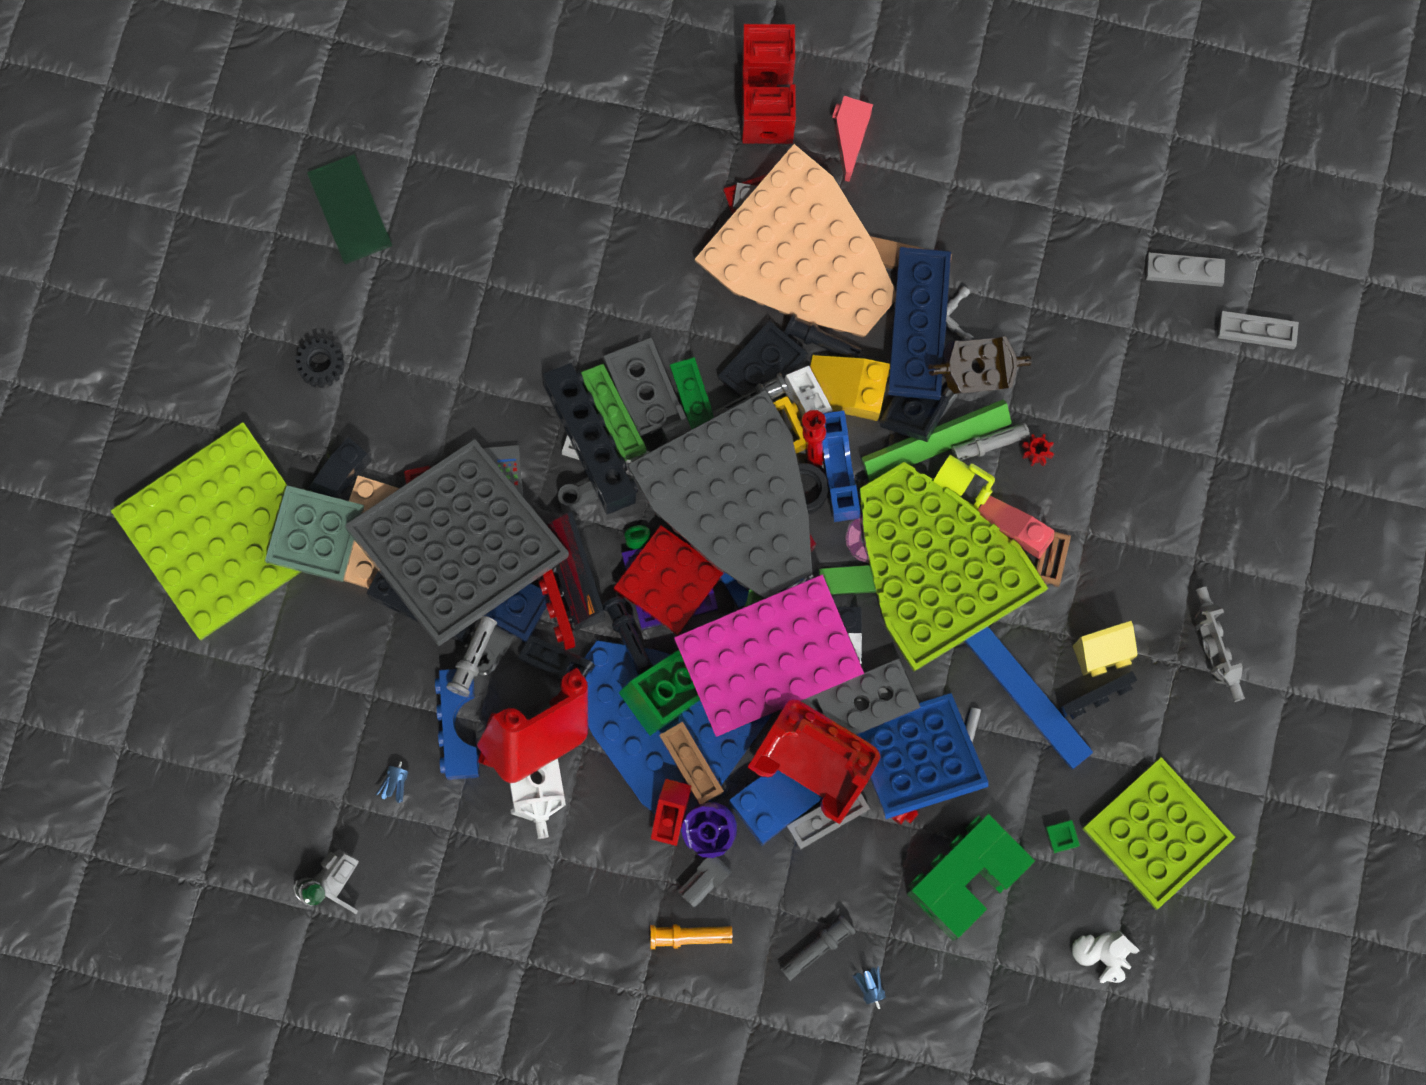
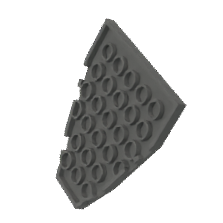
(735, 495)

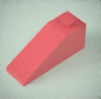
(850, 128)
(1018, 526)

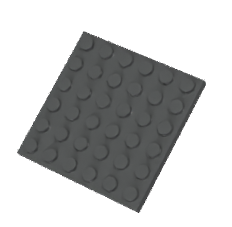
(456, 542)

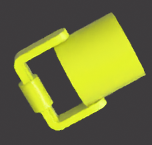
(958, 475)

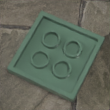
(313, 534)

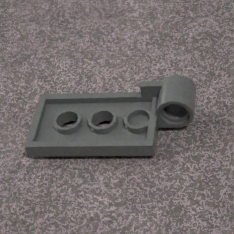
(653, 415)
(838, 701)

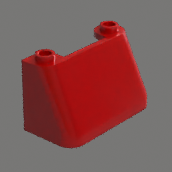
(524, 746)
(818, 757)

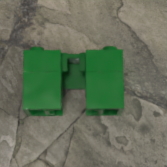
(983, 850)

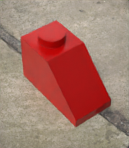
(670, 812)

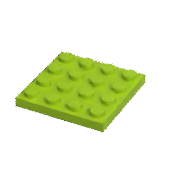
(1158, 833)

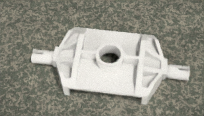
(541, 800)

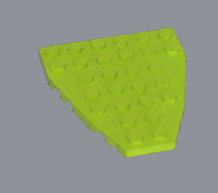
(938, 564)

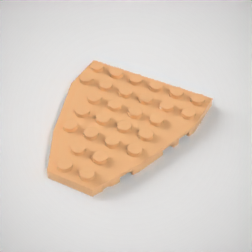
(802, 251)

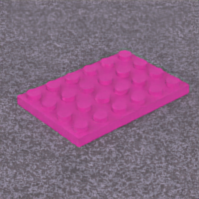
(768, 655)

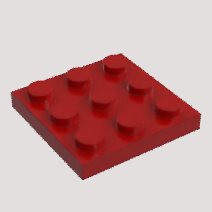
(668, 580)

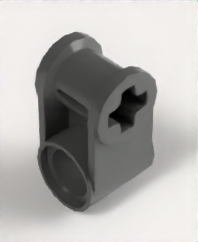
(495, 649)

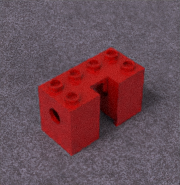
(768, 62)

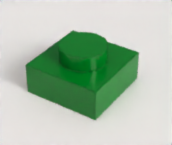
(1062, 836)

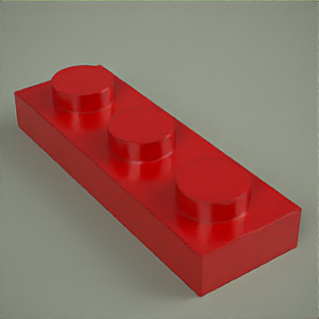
(556, 610)

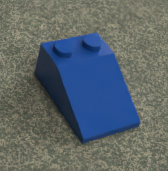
(772, 805)

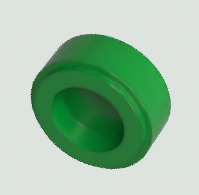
(637, 536)

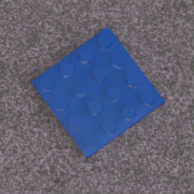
(924, 758)

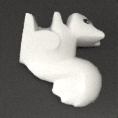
(1110, 949)

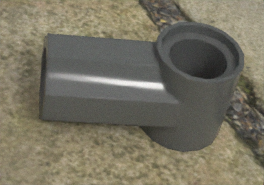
(581, 490)
(708, 876)

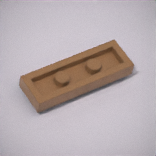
(691, 763)

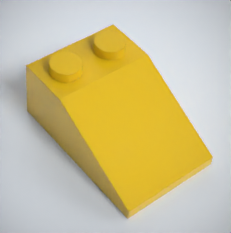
(852, 384)

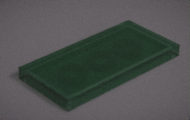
(349, 209)

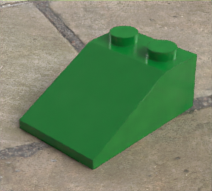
(661, 693)

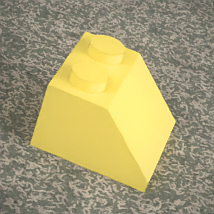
(1106, 649)

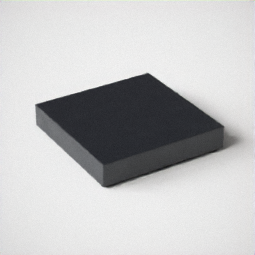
(914, 416)

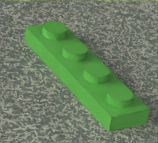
(614, 412)

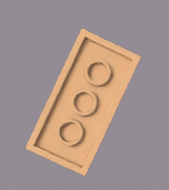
(368, 493)

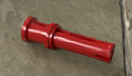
(814, 434)

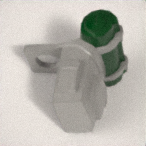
(329, 881)

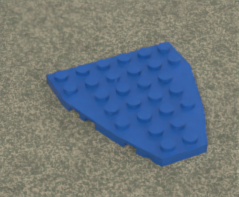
(644, 758)

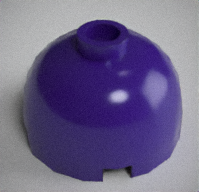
(709, 829)

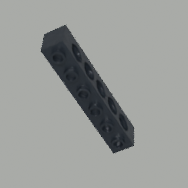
(611, 496)

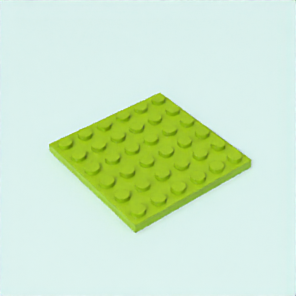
(211, 530)

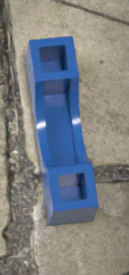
(839, 468)
(459, 758)

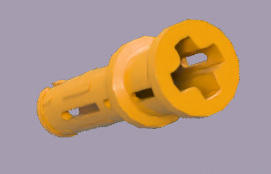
(678, 936)

